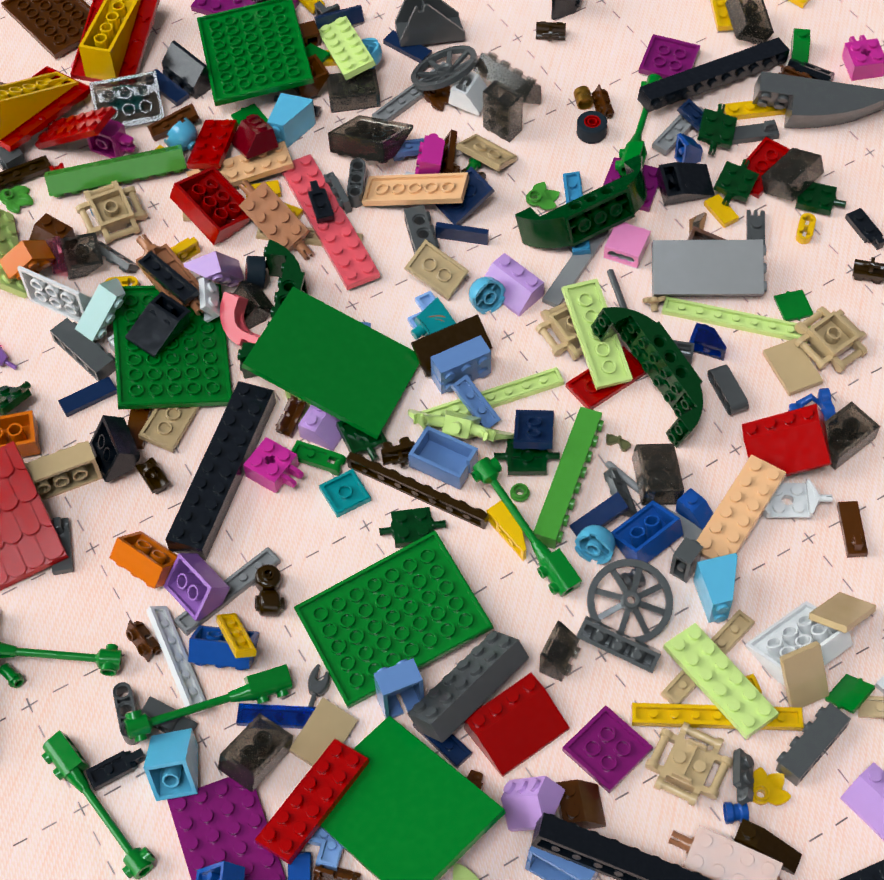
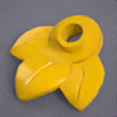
(770, 786)

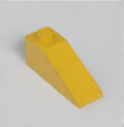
(507, 527)

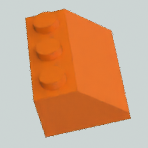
(143, 558)

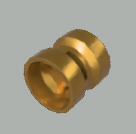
(583, 97)

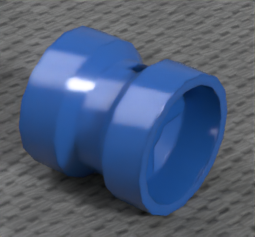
(735, 812)

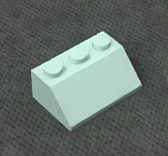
(101, 309)

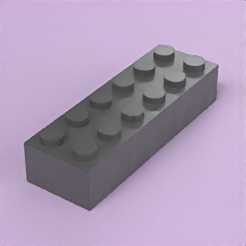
(468, 685)

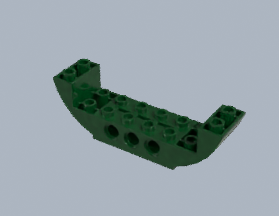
(587, 214)
(284, 265)
(661, 361)

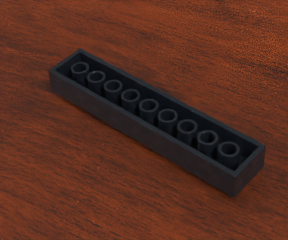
(221, 470)

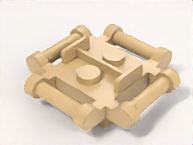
(111, 211)
(560, 322)
(830, 338)
(688, 764)

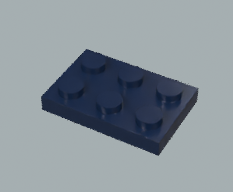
(476, 193)
(533, 429)

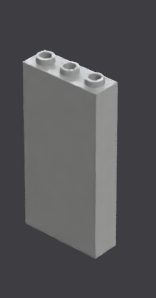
(708, 268)

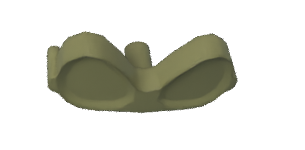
(612, 439)

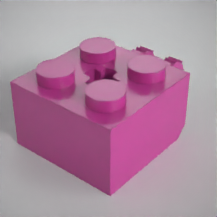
(863, 58)
(112, 141)
(431, 156)
(272, 466)

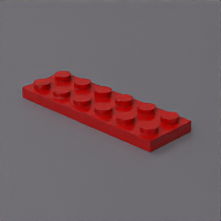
(75, 127)
(312, 801)

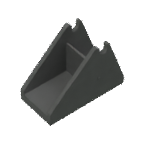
(427, 23)

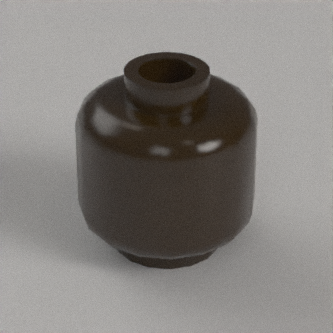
(267, 578)
(269, 603)

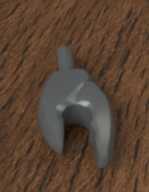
(317, 687)

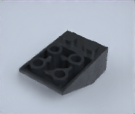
(684, 182)
(159, 324)

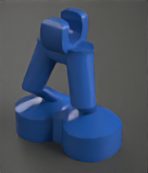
(823, 400)

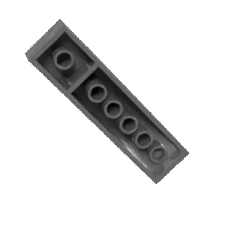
(816, 101)

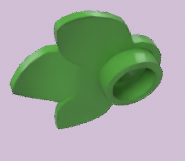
(542, 197)
(15, 198)

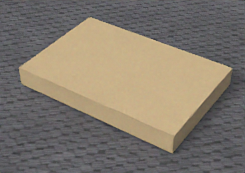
(486, 152)
(436, 269)
(792, 367)
(167, 426)
(842, 612)
(804, 675)
(322, 727)

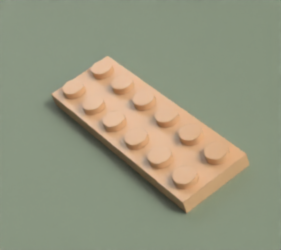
(266, 164)
(415, 189)
(740, 508)

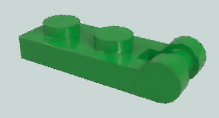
(319, 457)

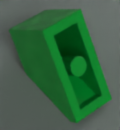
(800, 44)

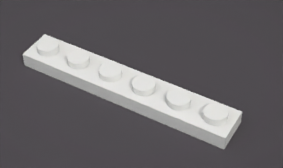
(175, 656)

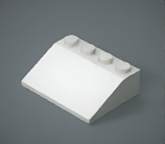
(53, 295)
(793, 633)

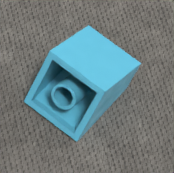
(291, 118)
(715, 586)
(172, 764)

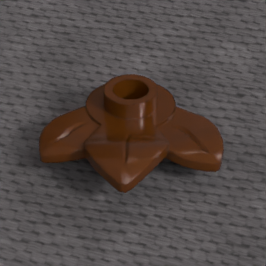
(438, 97)

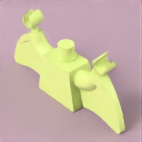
(459, 425)

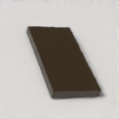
(446, 339)

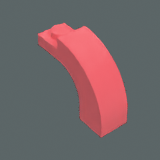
(232, 319)

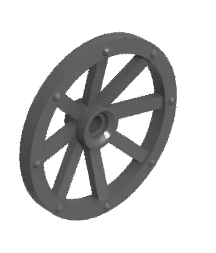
(446, 73)
(624, 604)

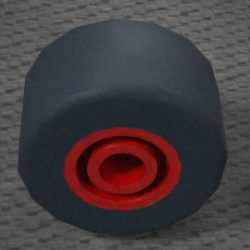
(591, 127)
(255, 270)

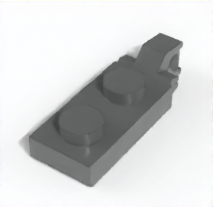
(338, 191)
(617, 485)
(743, 776)

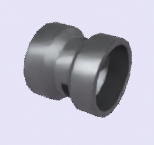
(628, 579)

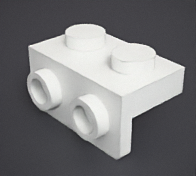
(209, 299)

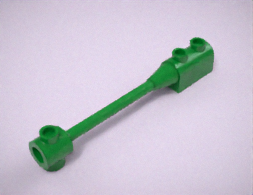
(636, 145)
(552, 564)
(107, 659)
(257, 687)
(70, 766)

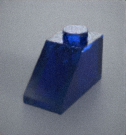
(708, 342)

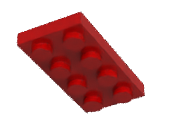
(212, 144)

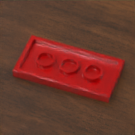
(762, 159)
(586, 393)

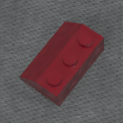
(254, 137)

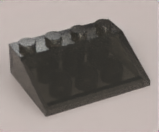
(134, 98)
(369, 138)

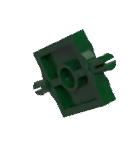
(717, 129)
(736, 182)
(819, 199)
(13, 396)
(358, 441)
(526, 461)
(411, 525)

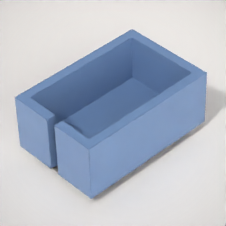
(466, 358)
(443, 457)
(399, 679)
(556, 868)

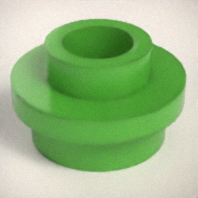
(519, 487)

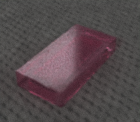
(58, 263)

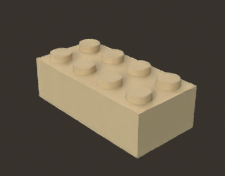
(64, 470)

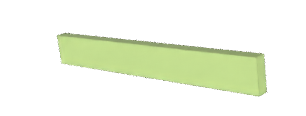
(730, 318)
(507, 392)

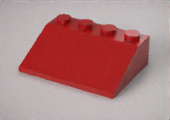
(210, 204)
(790, 440)
(516, 724)

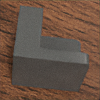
(321, 9)

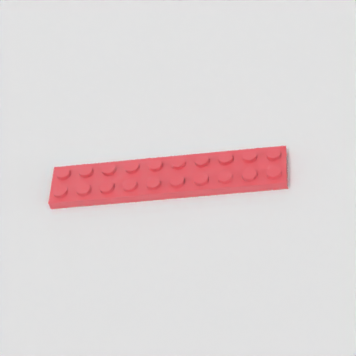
(335, 235)

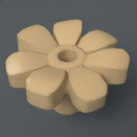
(654, 301)

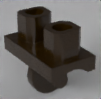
(550, 30)
(868, 270)
(396, 454)
(153, 476)

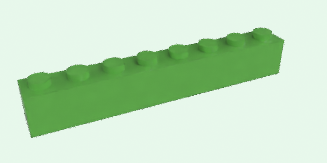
(121, 168)
(568, 476)

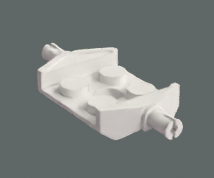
(803, 498)

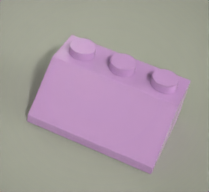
(217, 268)
(521, 285)
(320, 428)
(866, 798)
(528, 799)

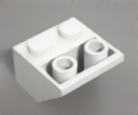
(468, 93)

